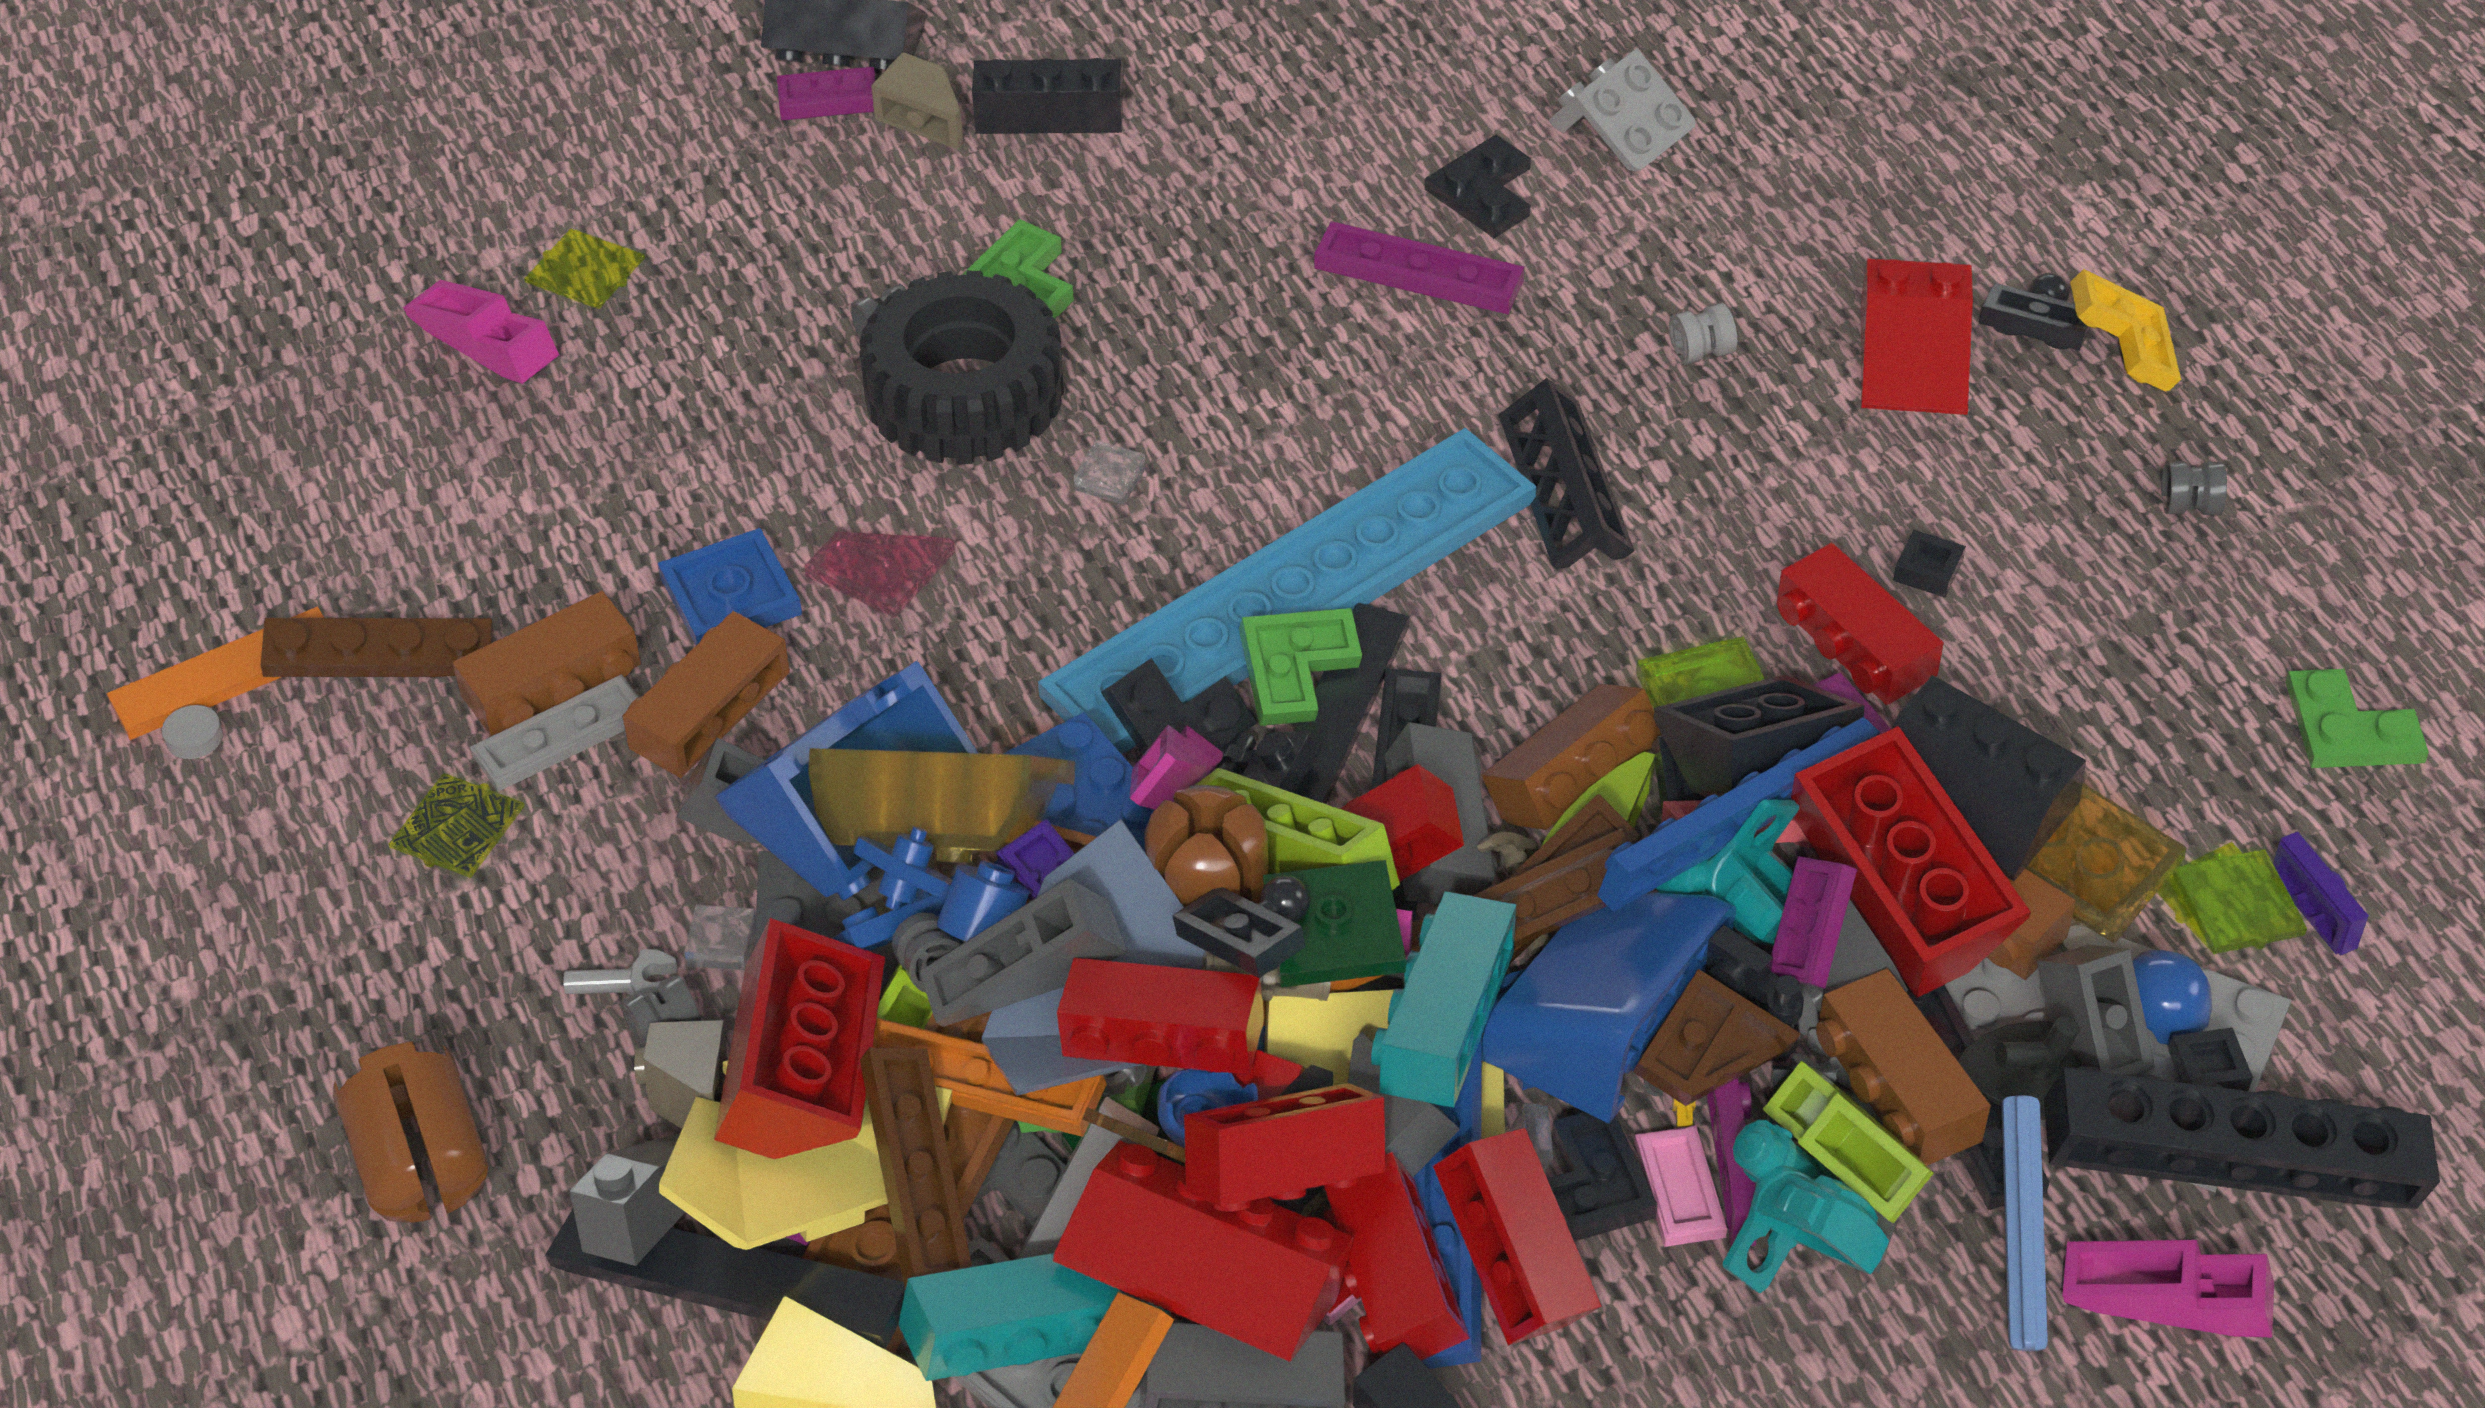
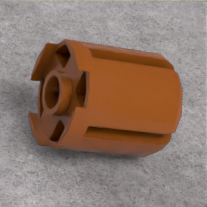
(1208, 843)
(396, 1086)

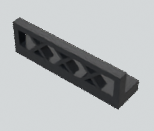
(1572, 463)

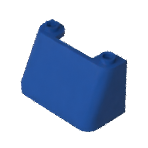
(777, 798)
(1601, 997)

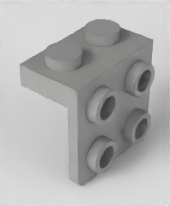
(1628, 110)

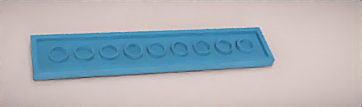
(1324, 564)

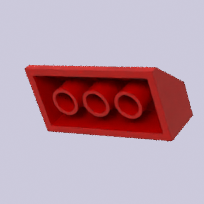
(1919, 864)
(799, 1043)
(1242, 1272)

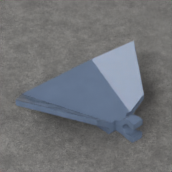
(1026, 1035)

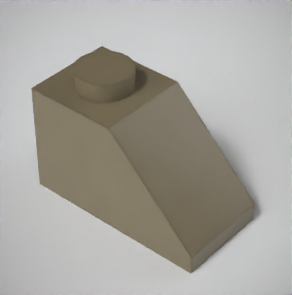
(919, 100)
(681, 1064)

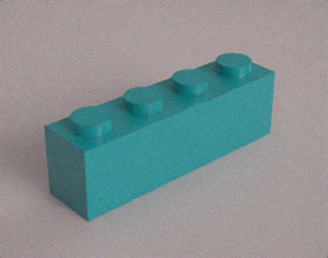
(1445, 999)
(1001, 1315)

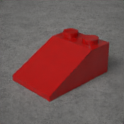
(1916, 336)

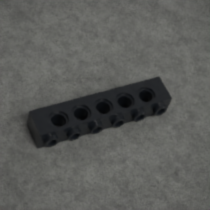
(2240, 1139)

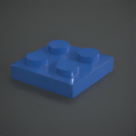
(729, 577)

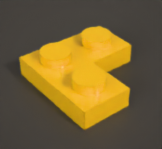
(2137, 323)

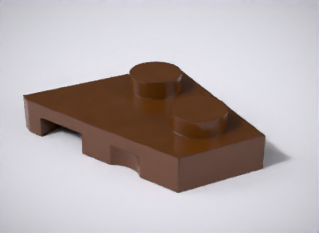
(1711, 1041)

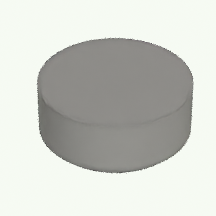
(192, 731)

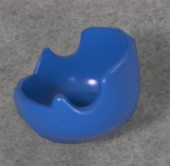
(2172, 994)
(1197, 1091)

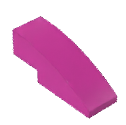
(484, 329)
(1172, 765)
(2172, 1285)

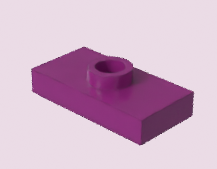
(825, 93)
(1812, 920)

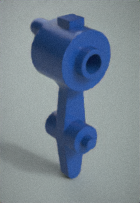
(971, 899)

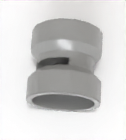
(1696, 333)

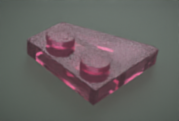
(879, 568)

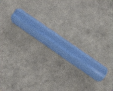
(2024, 1223)

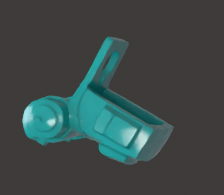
(1747, 873)
(1800, 1206)

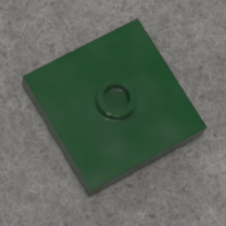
(1348, 926)

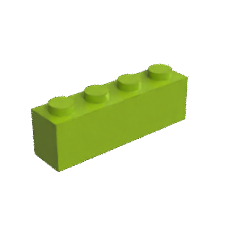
(1308, 832)

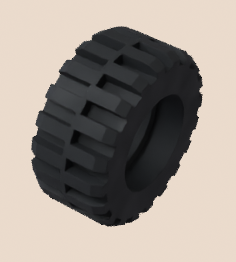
(962, 411)

